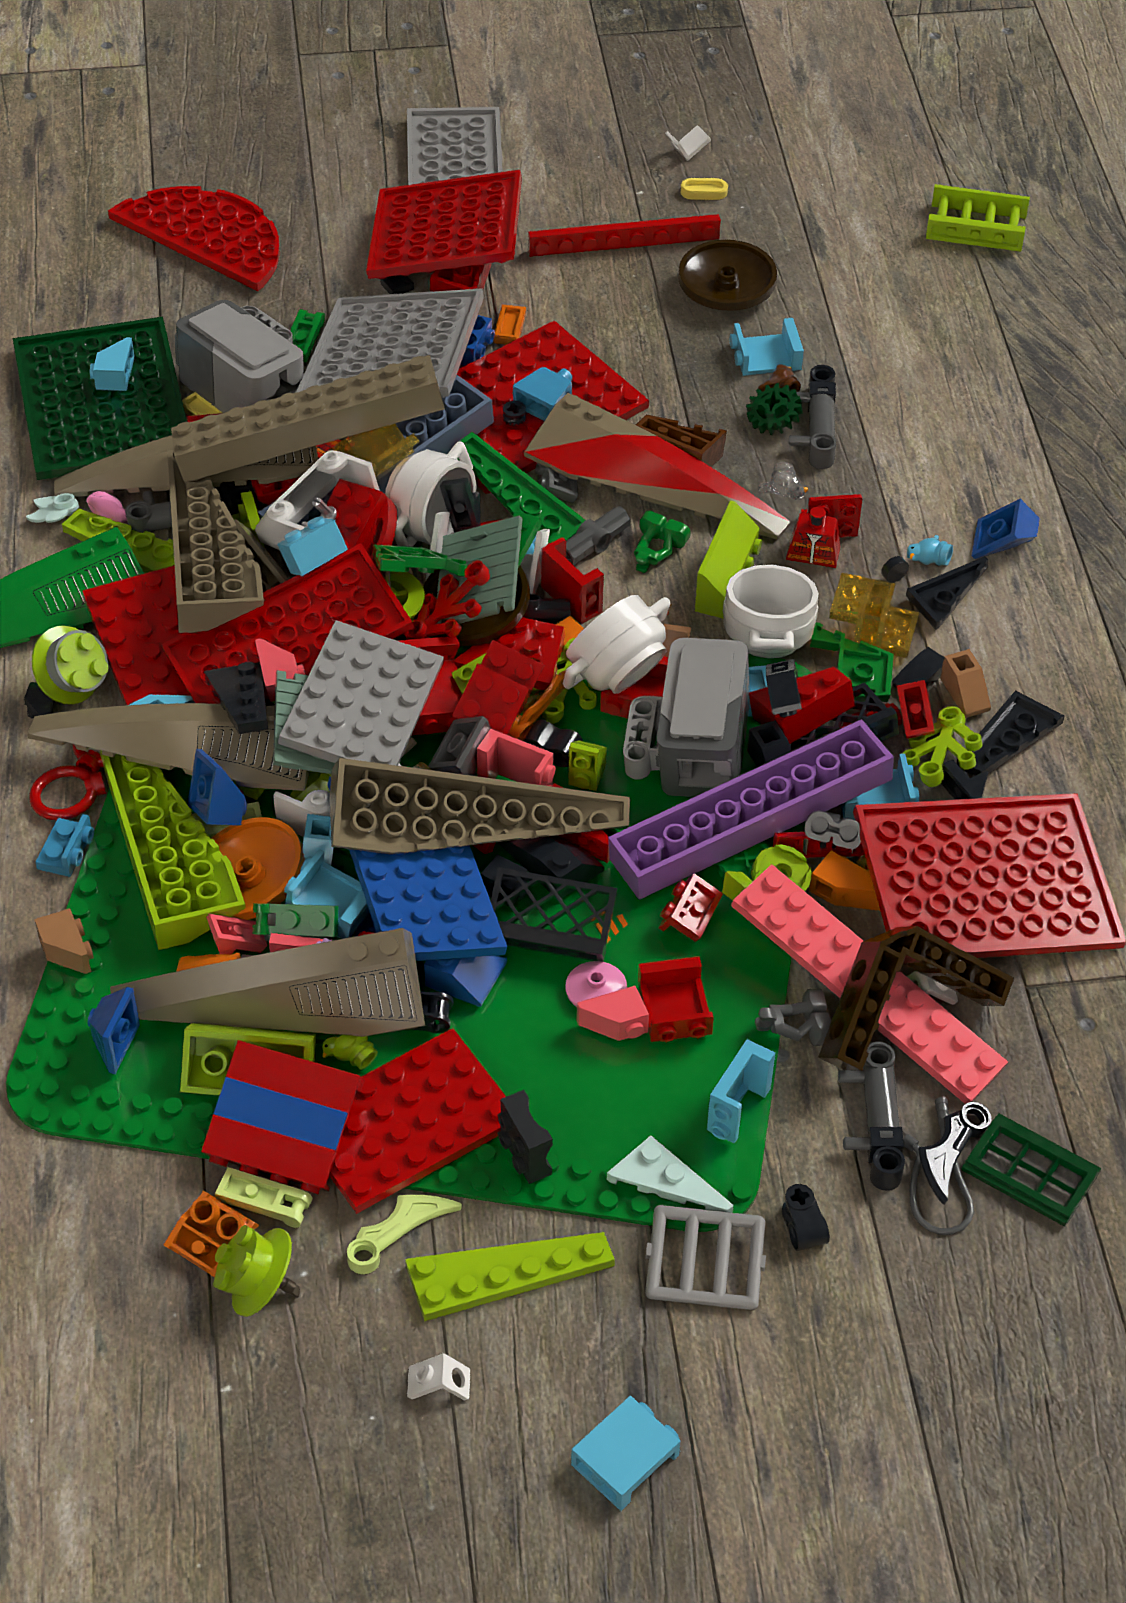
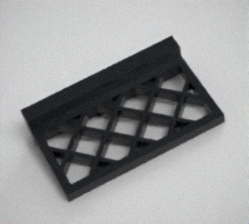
(882, 724)
(552, 940)

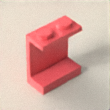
(514, 760)

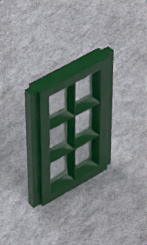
(1031, 1169)

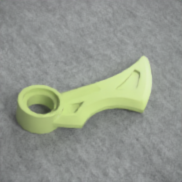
(408, 1214)

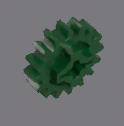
(774, 409)

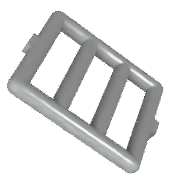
(685, 1292)

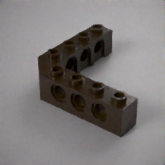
(873, 976)

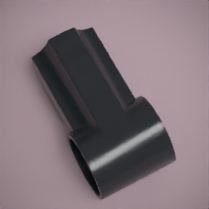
(547, 609)

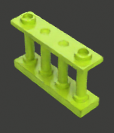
(977, 232)

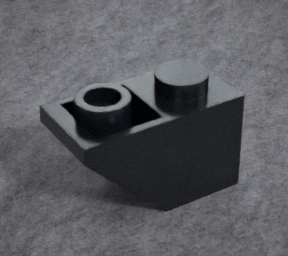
(767, 743)

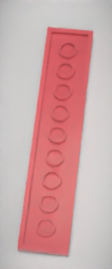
(910, 1016)

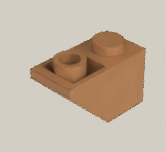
(965, 683)
(62, 941)

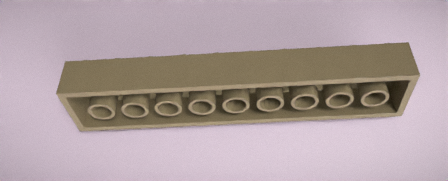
(306, 418)

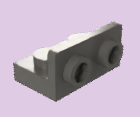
(556, 483)

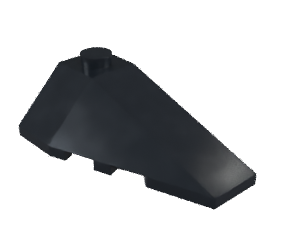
(554, 858)

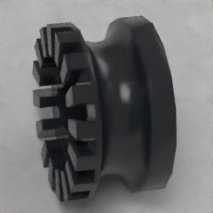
(510, 417)

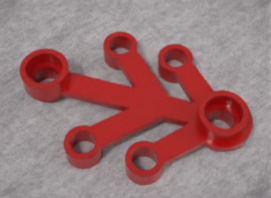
(446, 606)

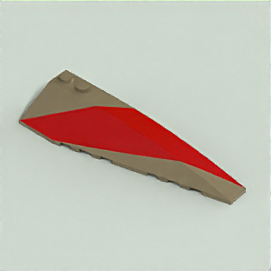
(613, 452)

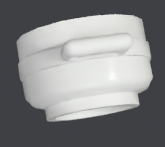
(417, 492)
(770, 609)
(618, 645)

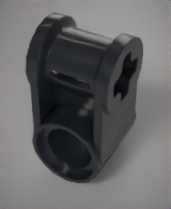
(435, 1012)
(804, 1219)

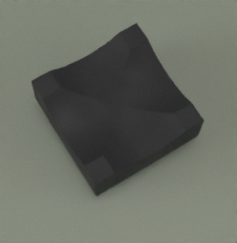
(524, 1138)

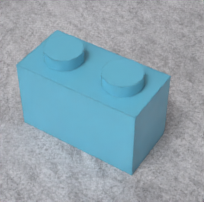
(312, 546)

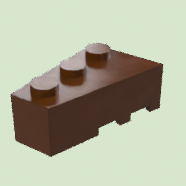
(697, 442)

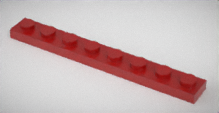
(623, 235)

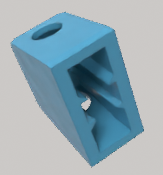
(542, 390)

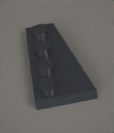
(241, 695)
(1012, 730)

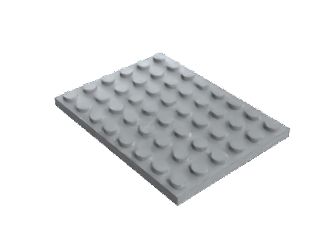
(394, 328)

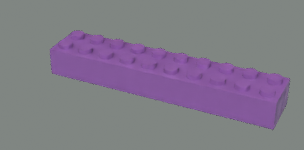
(750, 808)

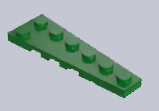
(520, 491)

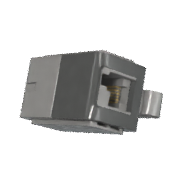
(236, 355)
(696, 721)

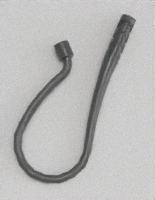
(912, 1144)

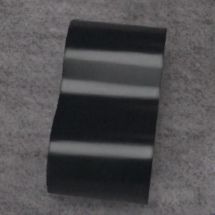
(552, 739)

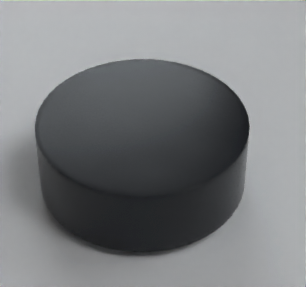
(895, 569)

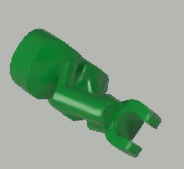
(653, 527)

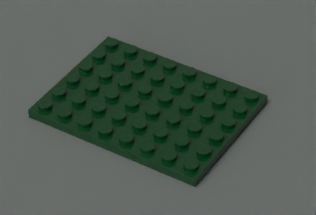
(80, 425)

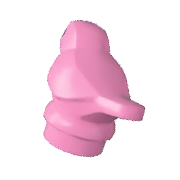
(106, 506)

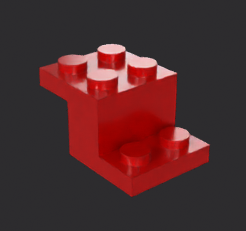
(499, 687)

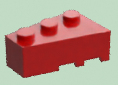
(822, 699)

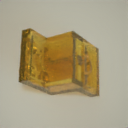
(379, 446)
(869, 606)

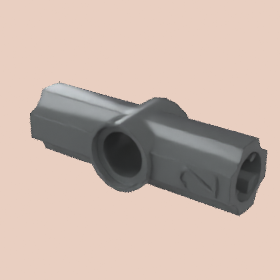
(596, 534)

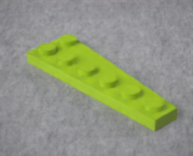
(149, 551)
(484, 1275)

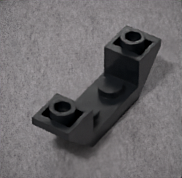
(783, 688)

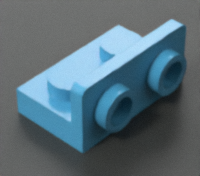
(65, 846)

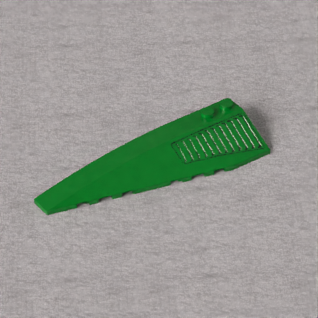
(52, 588)

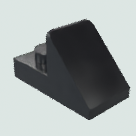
(461, 504)
(960, 785)

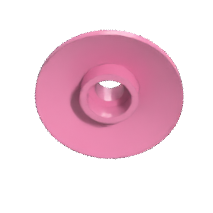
(581, 979)

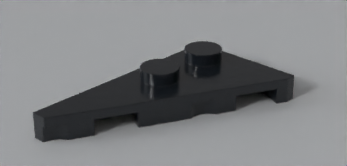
(942, 594)

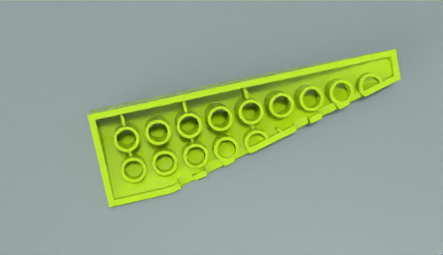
(171, 854)

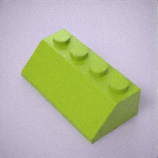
(728, 553)
(211, 1048)

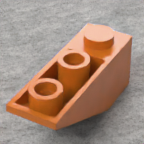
(843, 883)

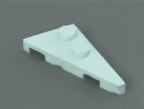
(662, 1173)

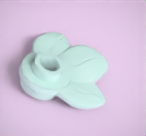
(53, 508)

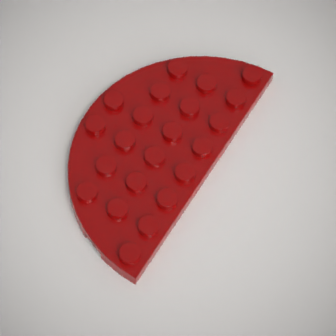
(209, 228)

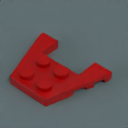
(531, 638)

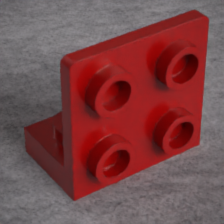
(842, 507)

